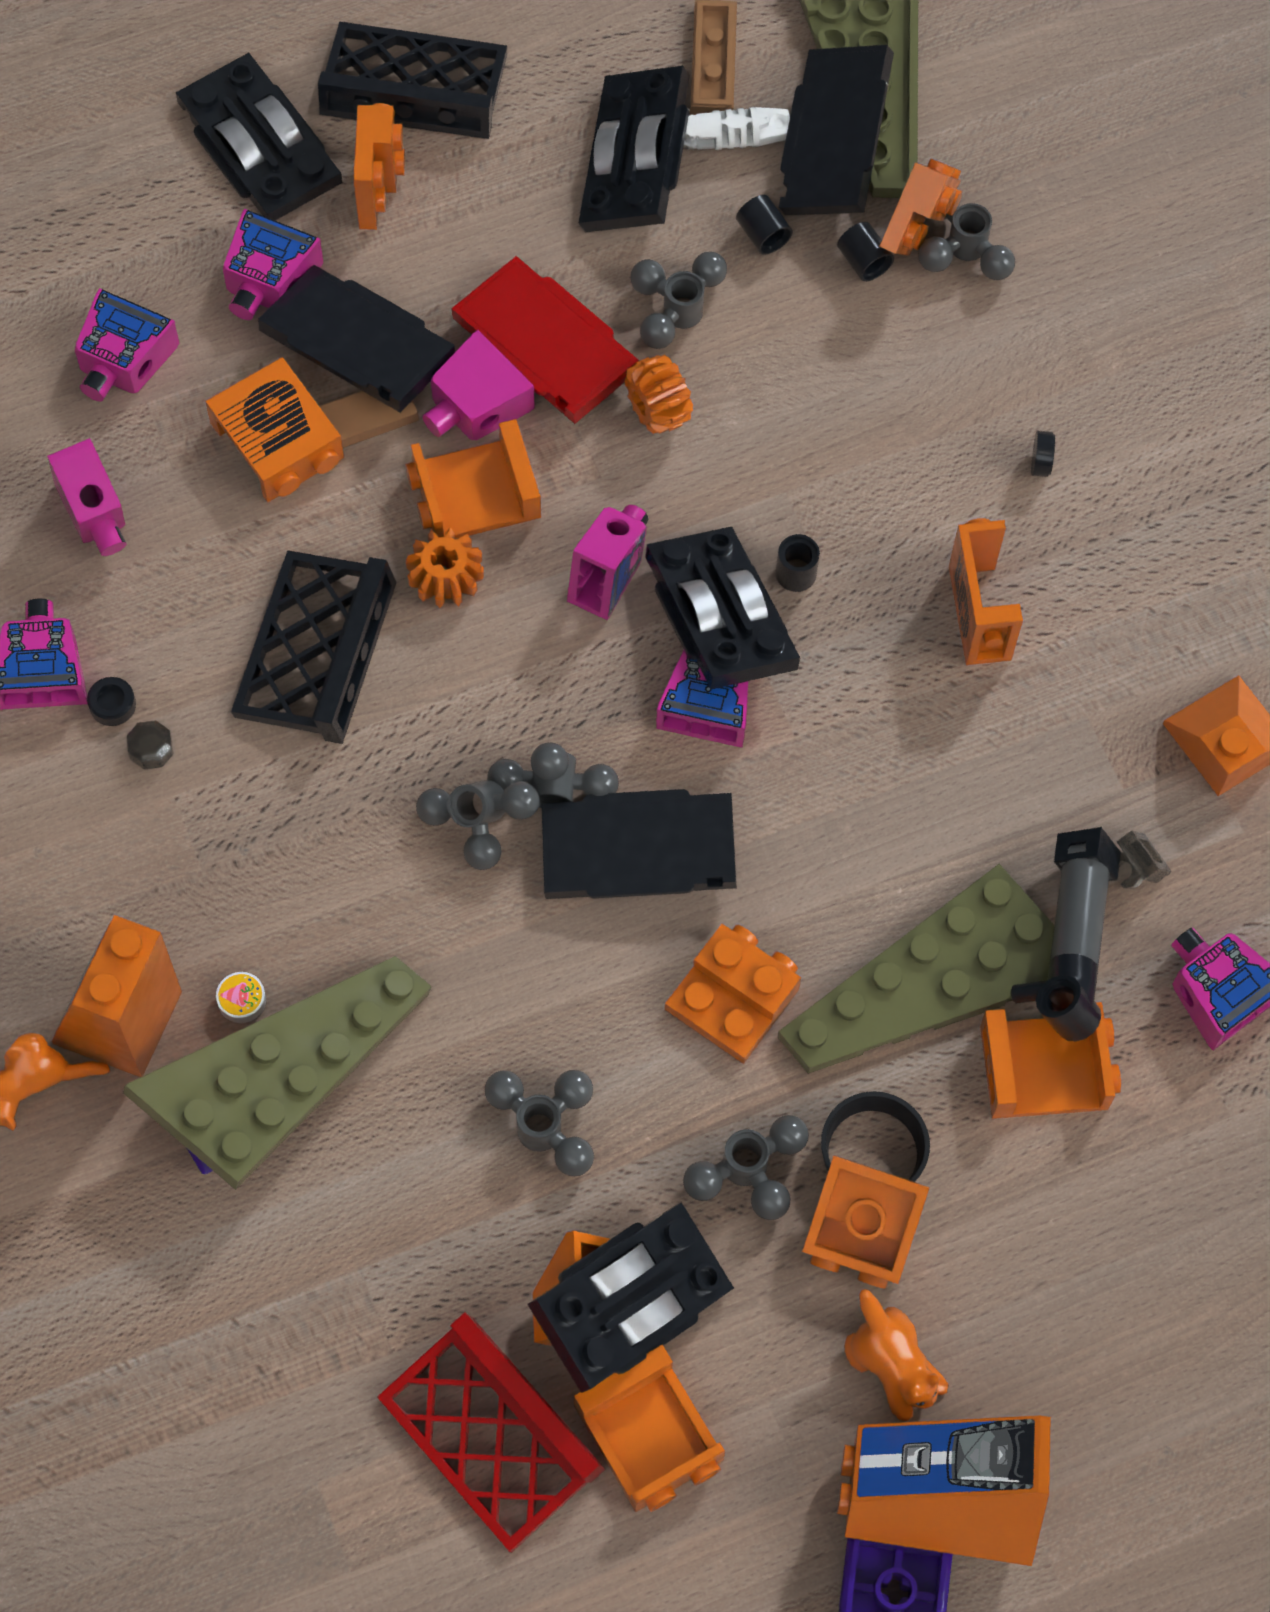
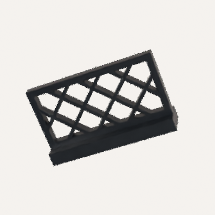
(414, 105)
(349, 660)

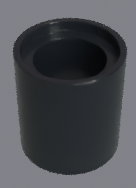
(764, 224)
(862, 251)
(802, 548)

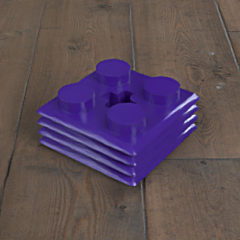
(874, 1564)

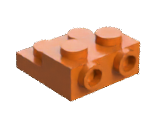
(377, 160)
(929, 194)
(734, 991)
(865, 1222)

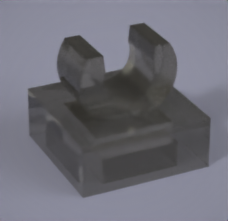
(1143, 858)

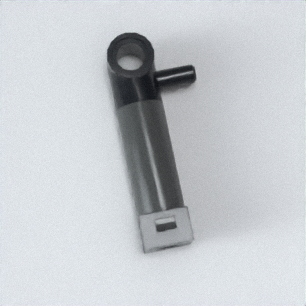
(1067, 997)

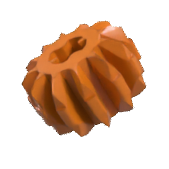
(658, 394)
(461, 564)

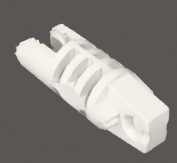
(736, 128)

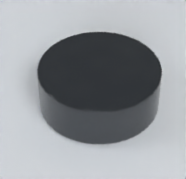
(1043, 453)
(111, 701)

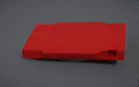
(547, 337)

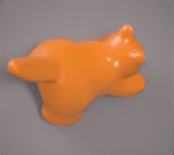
(34, 1067)
(891, 1351)

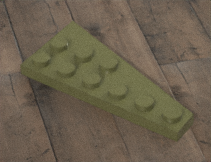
(880, 23)
(932, 976)
(260, 1083)

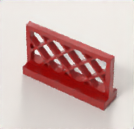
(522, 1400)

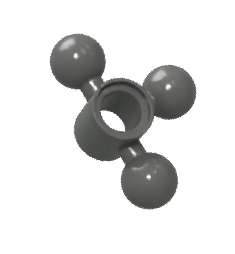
(937, 253)
(649, 278)
(555, 775)
(481, 849)
(572, 1091)
(769, 1198)

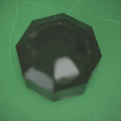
(150, 744)

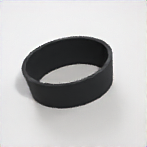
(883, 1103)

